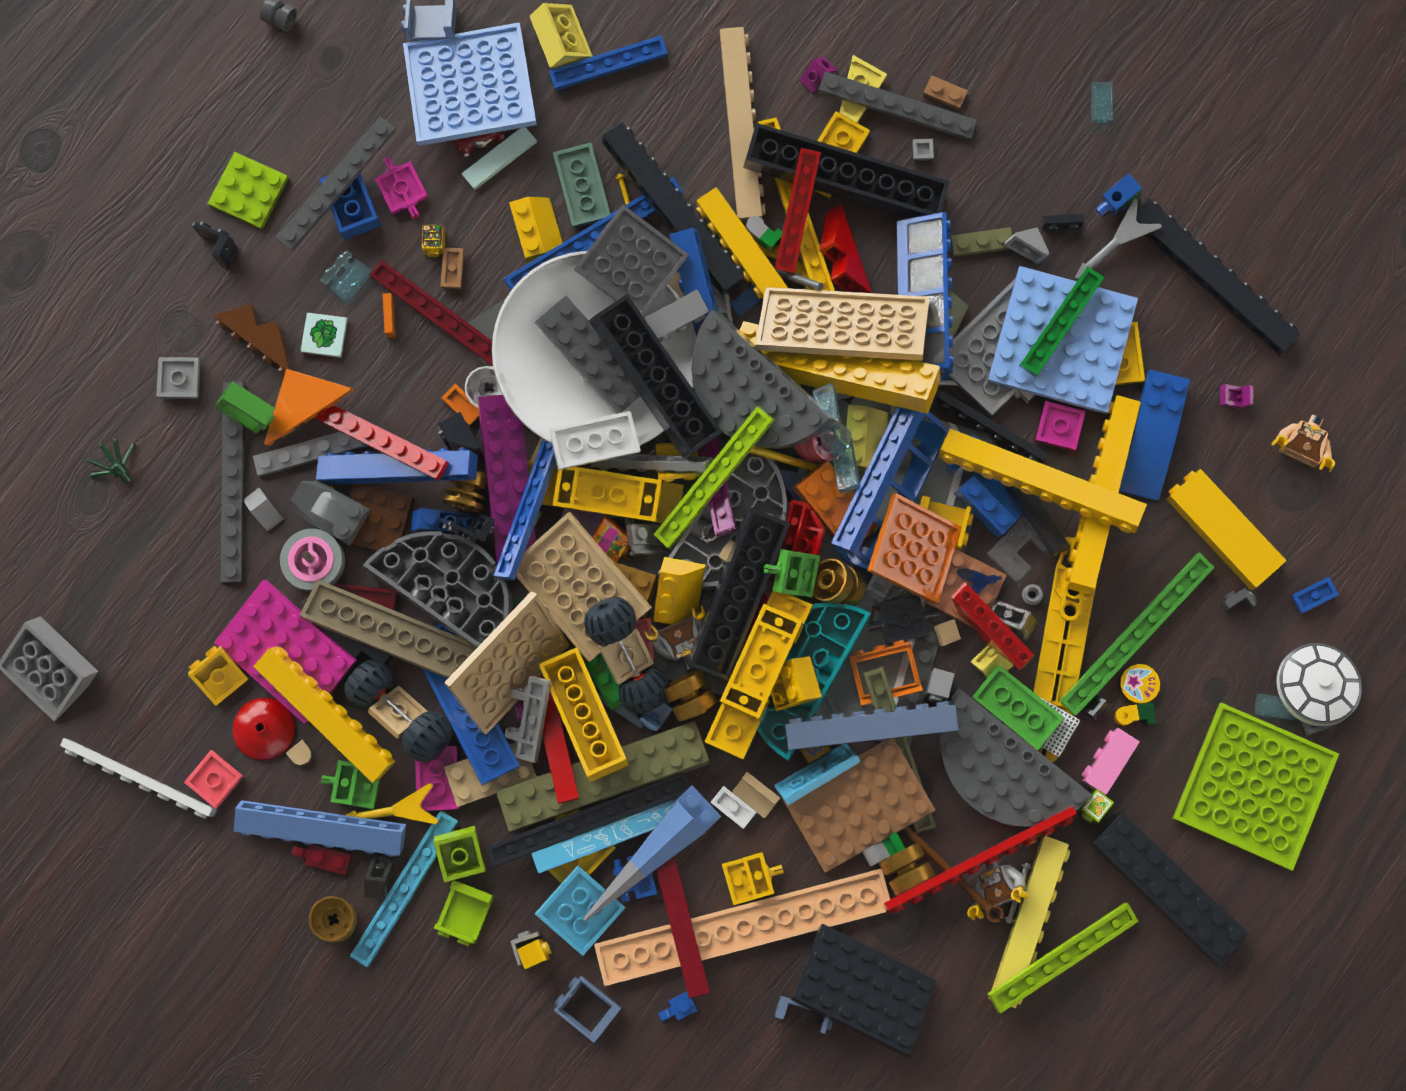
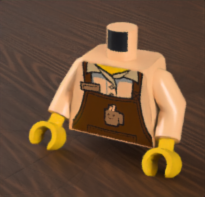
(1306, 443)

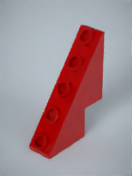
(840, 248)
(990, 626)

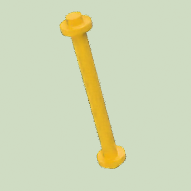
(620, 178)

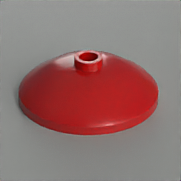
(277, 731)

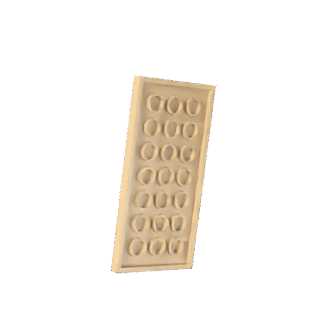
(843, 323)

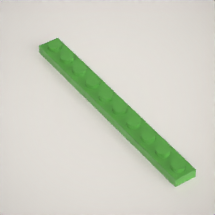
(1136, 634)

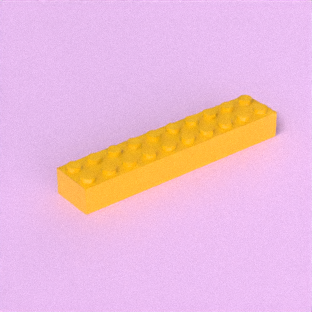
(881, 380)

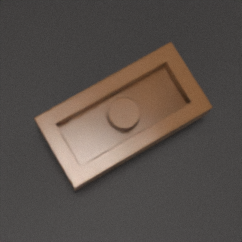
(945, 92)
(452, 268)

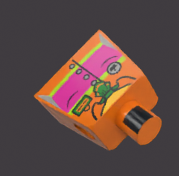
(612, 539)

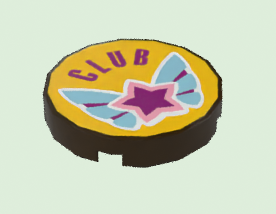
(1139, 683)

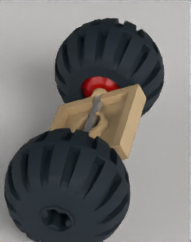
(613, 627)
(423, 731)

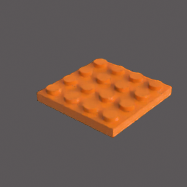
(914, 548)

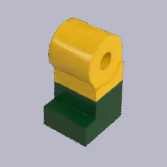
(1133, 713)

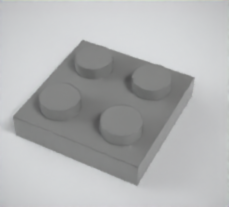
(178, 378)

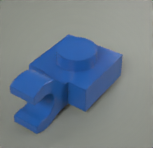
(680, 1006)

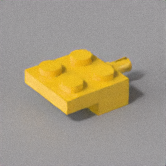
(749, 878)

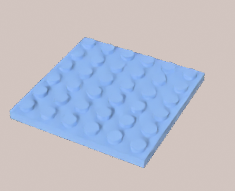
(469, 84)
(1087, 358)

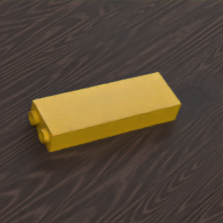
(1225, 529)

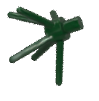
(118, 468)

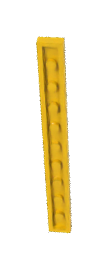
(810, 249)

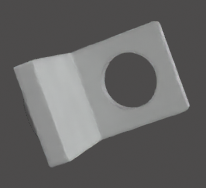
(524, 936)

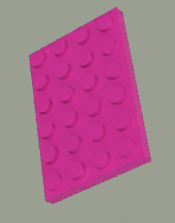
(272, 621)

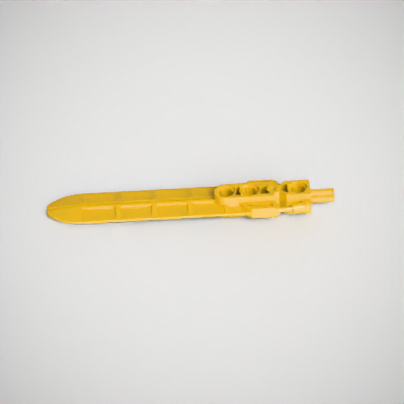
(1054, 639)

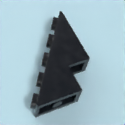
(358, 649)

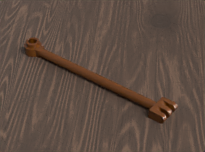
(988, 908)

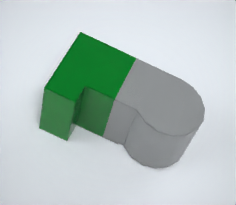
(762, 234)
(883, 849)

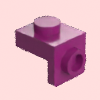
(1236, 396)

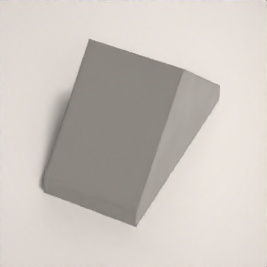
(1029, 244)
(263, 509)

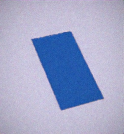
(745, 301)

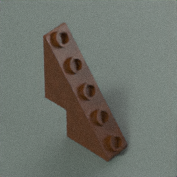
(261, 338)

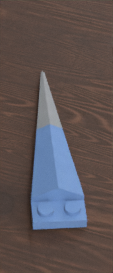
(680, 826)

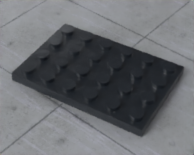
(864, 990)

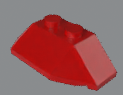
(804, 532)

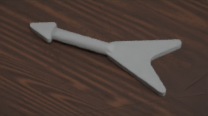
(1127, 231)

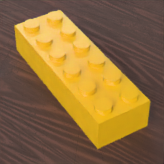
(584, 715)

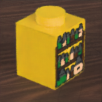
(433, 240)

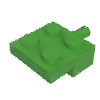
(794, 573)
(352, 786)

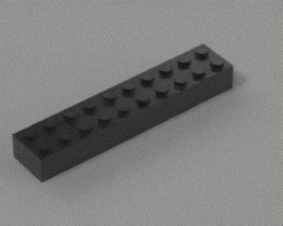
(848, 174)

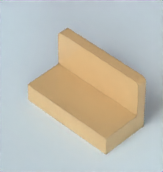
(756, 795)

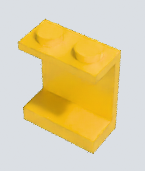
(954, 514)

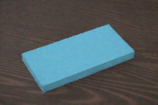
(817, 773)

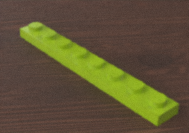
(714, 477)
(1062, 957)

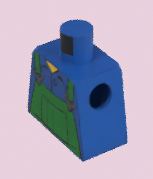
(1125, 191)

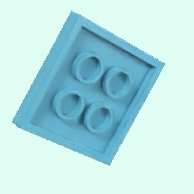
(570, 903)

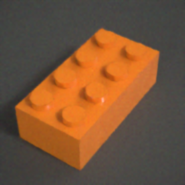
(821, 492)

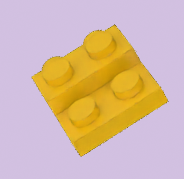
(217, 675)

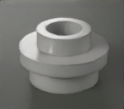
(1032, 588)

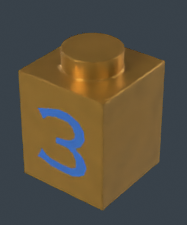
(814, 753)

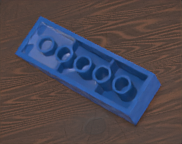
(1154, 434)

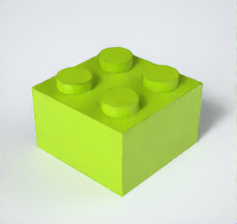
(459, 854)

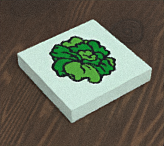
(324, 335)

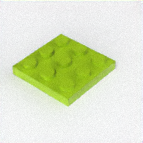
(248, 190)

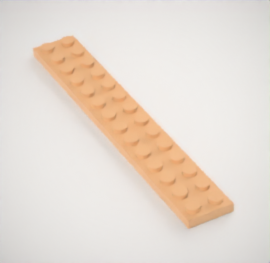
(746, 926)

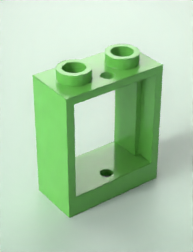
(245, 408)

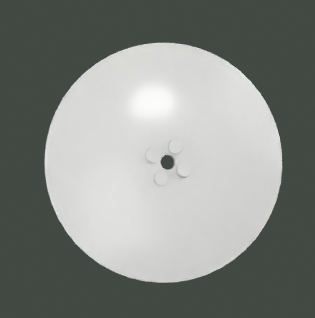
(537, 377)

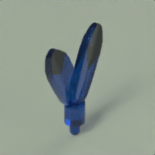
(980, 580)

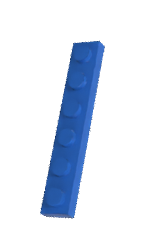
(608, 63)

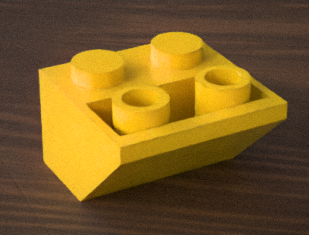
(795, 684)

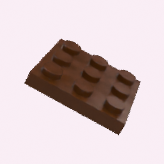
(386, 519)

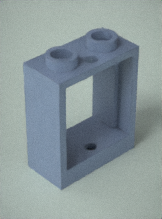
(605, 1021)

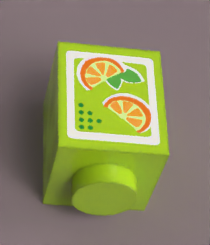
(1095, 807)

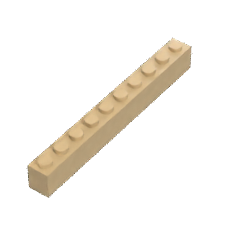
(740, 121)

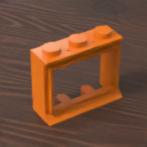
(880, 651)

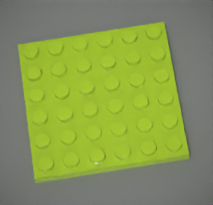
(1256, 786)

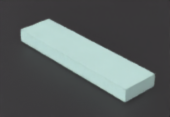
(499, 157)

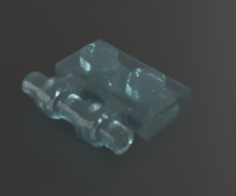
(350, 280)

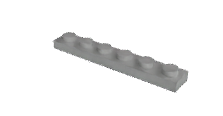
(304, 453)
(659, 463)

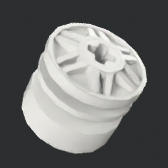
(477, 384)

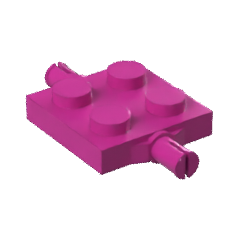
(401, 187)

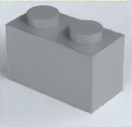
(939, 686)

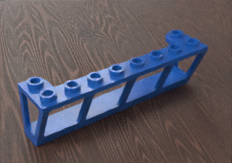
(880, 474)

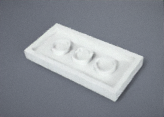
(594, 440)

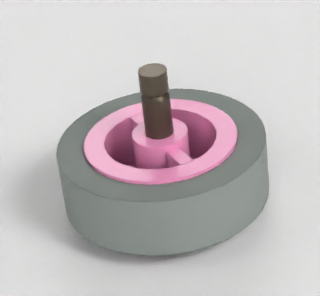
(312, 556)

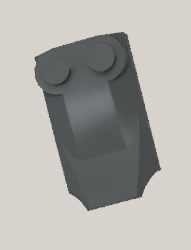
(329, 510)

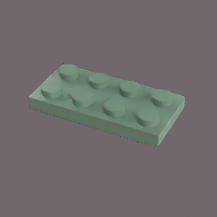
(581, 185)

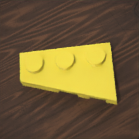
(866, 74)

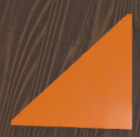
(300, 401)

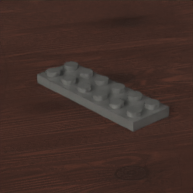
(587, 353)

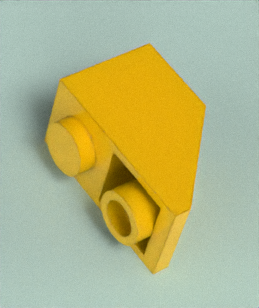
(534, 953)

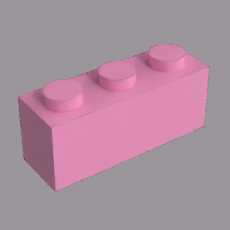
(1109, 760)

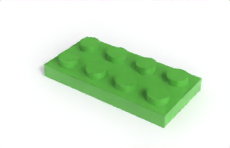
(1018, 707)

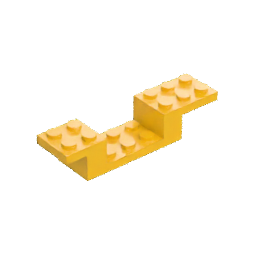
(611, 493)
(757, 672)

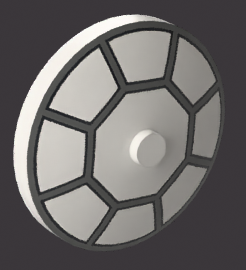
(1319, 684)

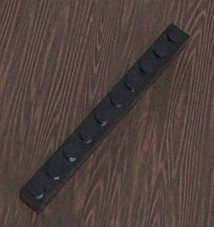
(669, 203)
(1217, 279)

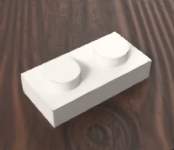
(733, 807)

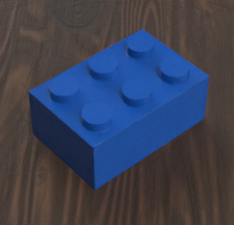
(354, 210)

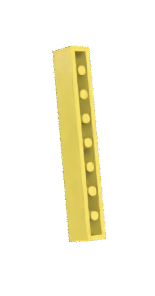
(1034, 910)

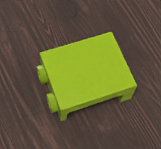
(464, 913)

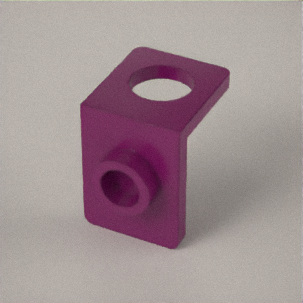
(814, 73)

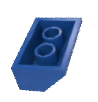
(989, 503)

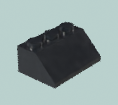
(457, 435)

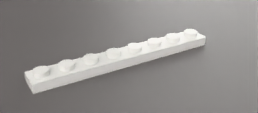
(129, 775)

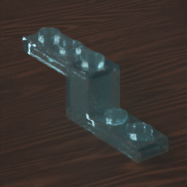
(838, 441)

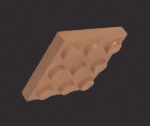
(954, 582)

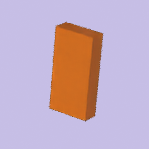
(389, 315)
(458, 401)

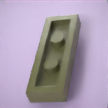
(980, 242)

